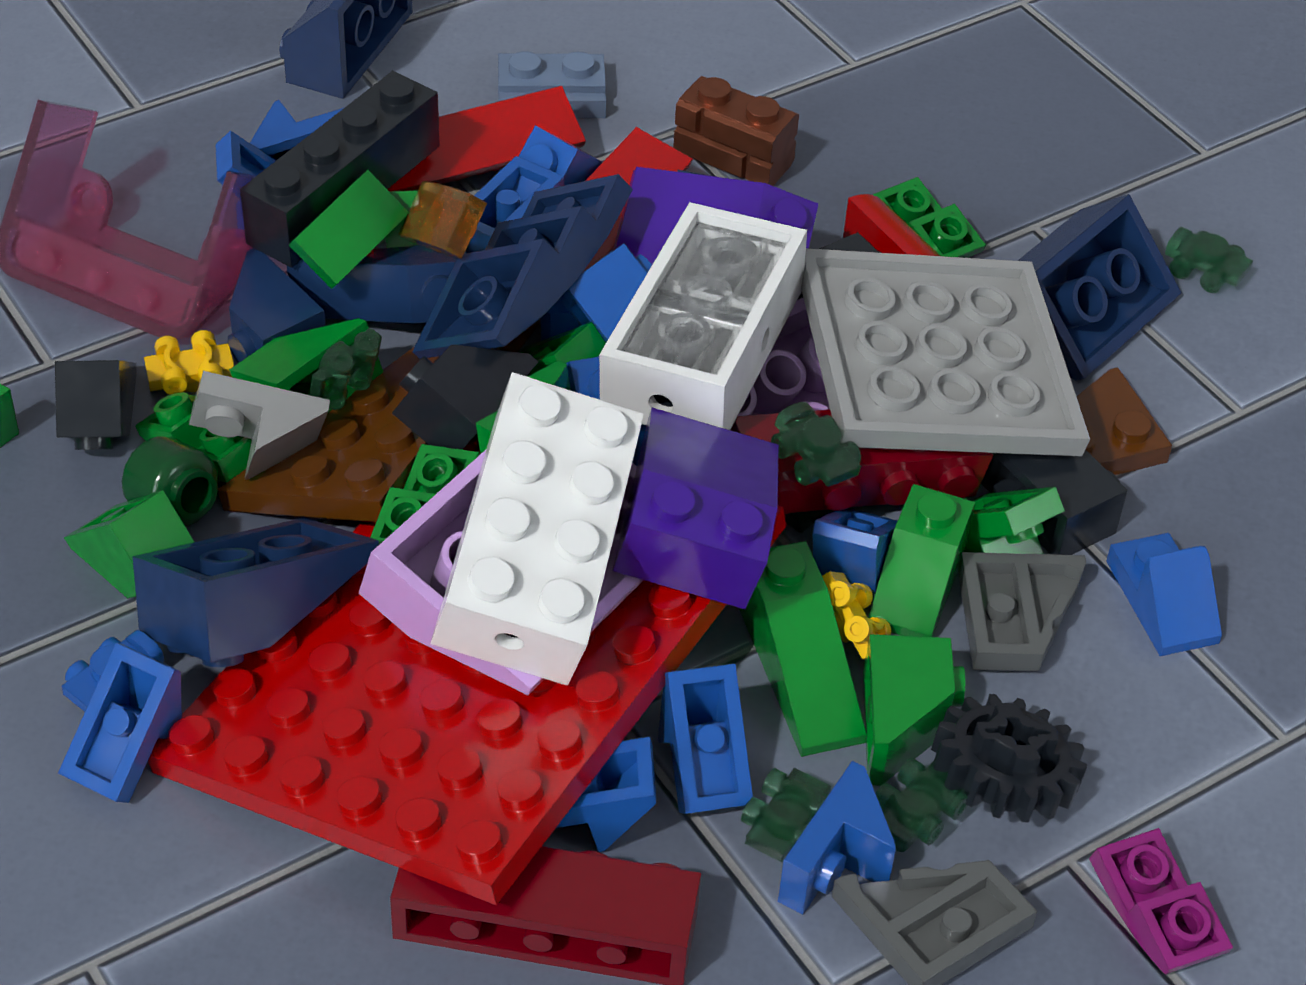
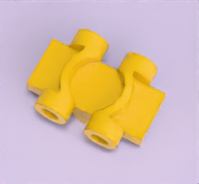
(182, 370)
(848, 606)

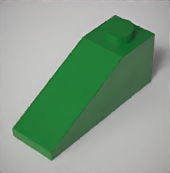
(803, 652)

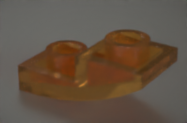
(442, 218)

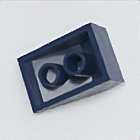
(243, 587)

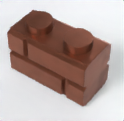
(735, 130)

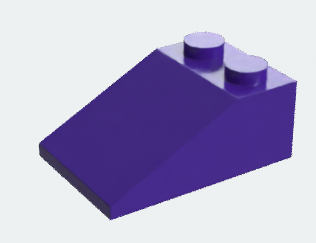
(663, 195)
(700, 509)

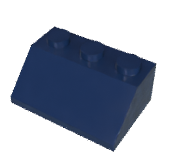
(339, 42)
(1101, 281)

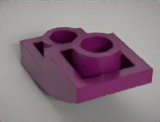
(1157, 905)

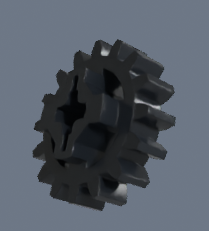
(1008, 758)

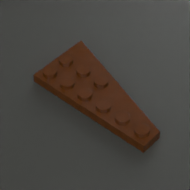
(351, 462)

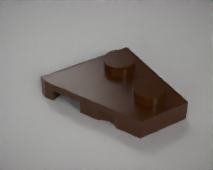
(1120, 426)

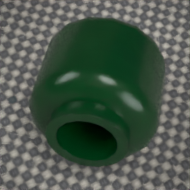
(178, 470)

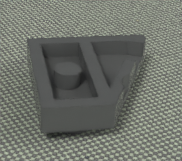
(1015, 605)
(936, 919)

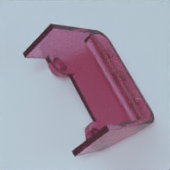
(61, 240)

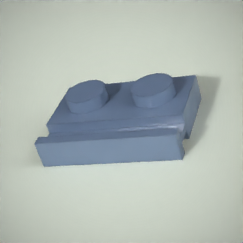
(577, 72)

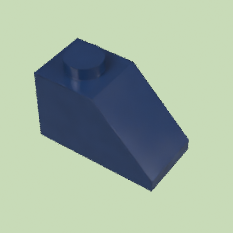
(267, 306)

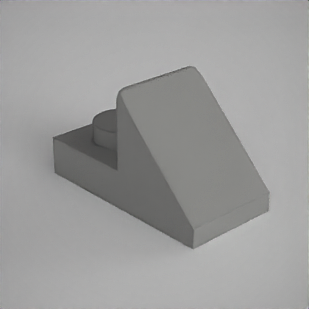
(272, 417)

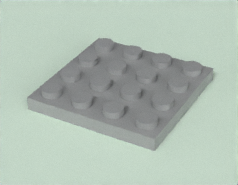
(940, 354)

